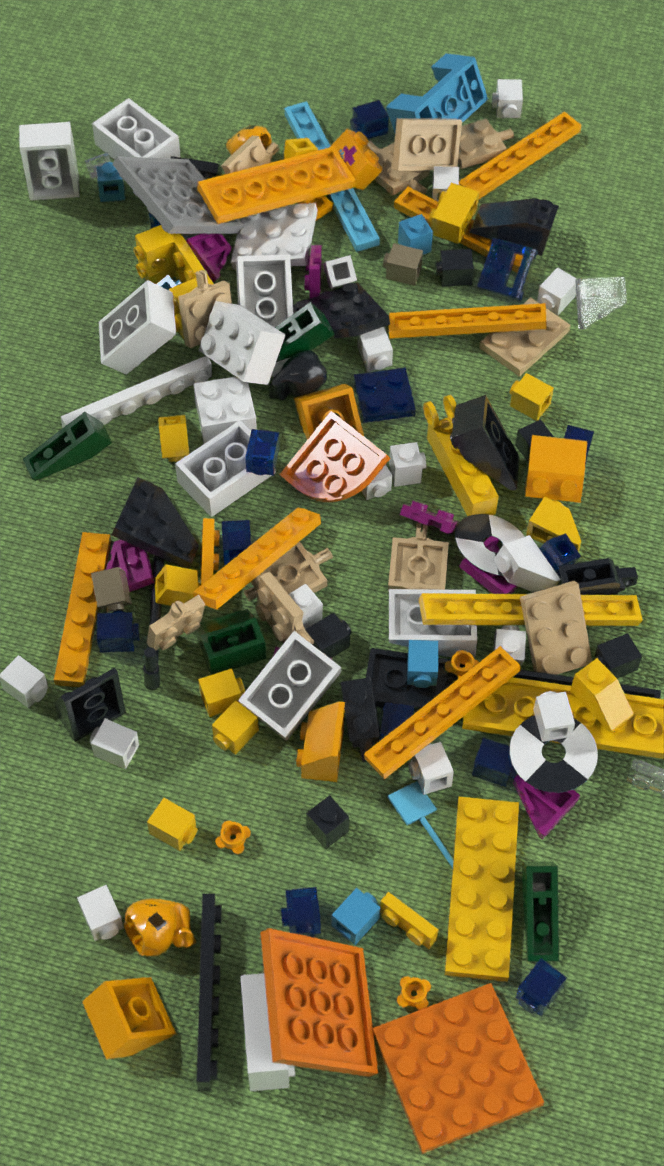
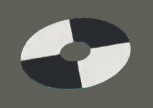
(474, 529)
(547, 776)

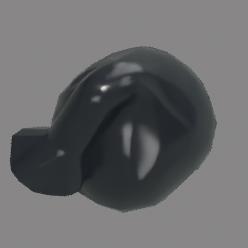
(298, 376)

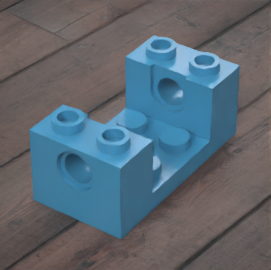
(453, 97)

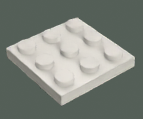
(278, 233)

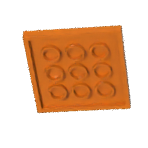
(318, 1004)
(457, 1068)

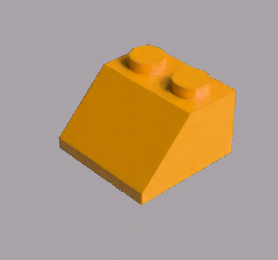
(317, 405)
(556, 468)
(322, 743)
(127, 1016)

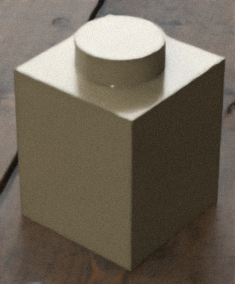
(403, 264)
(111, 589)

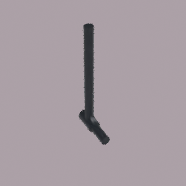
(151, 667)

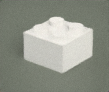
(222, 404)

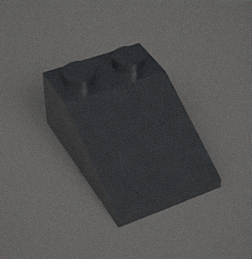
(517, 221)
(484, 441)
(91, 704)

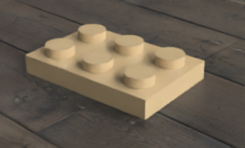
(426, 143)
(523, 348)
(556, 629)

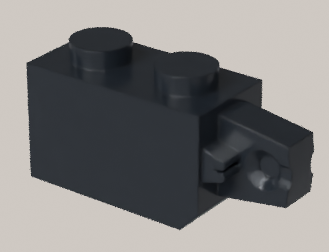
(598, 577)
(361, 713)

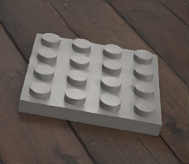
(172, 194)

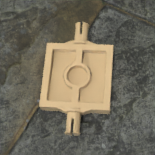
(481, 143)
(250, 155)
(394, 180)
(198, 305)
(418, 562)
(296, 569)
(278, 608)
(180, 619)

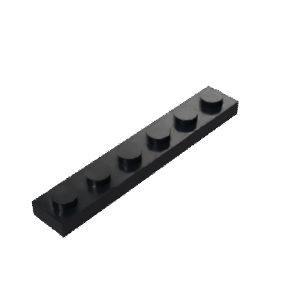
(208, 1003)

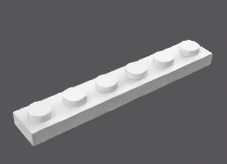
(145, 393)

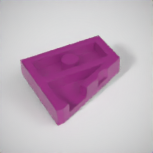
(211, 252)
(418, 512)

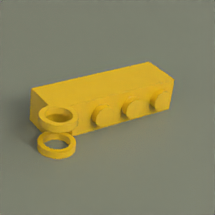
(467, 480)

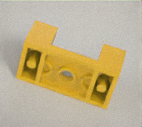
(165, 255)

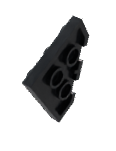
(155, 525)

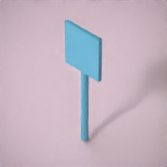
(414, 806)

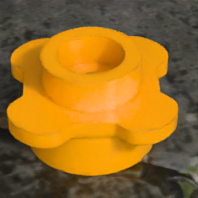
(460, 657)
(233, 828)
(413, 984)

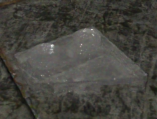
(598, 298)

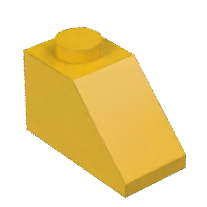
(173, 437)
(551, 521)
(602, 695)

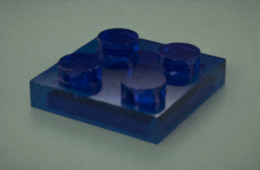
(384, 395)

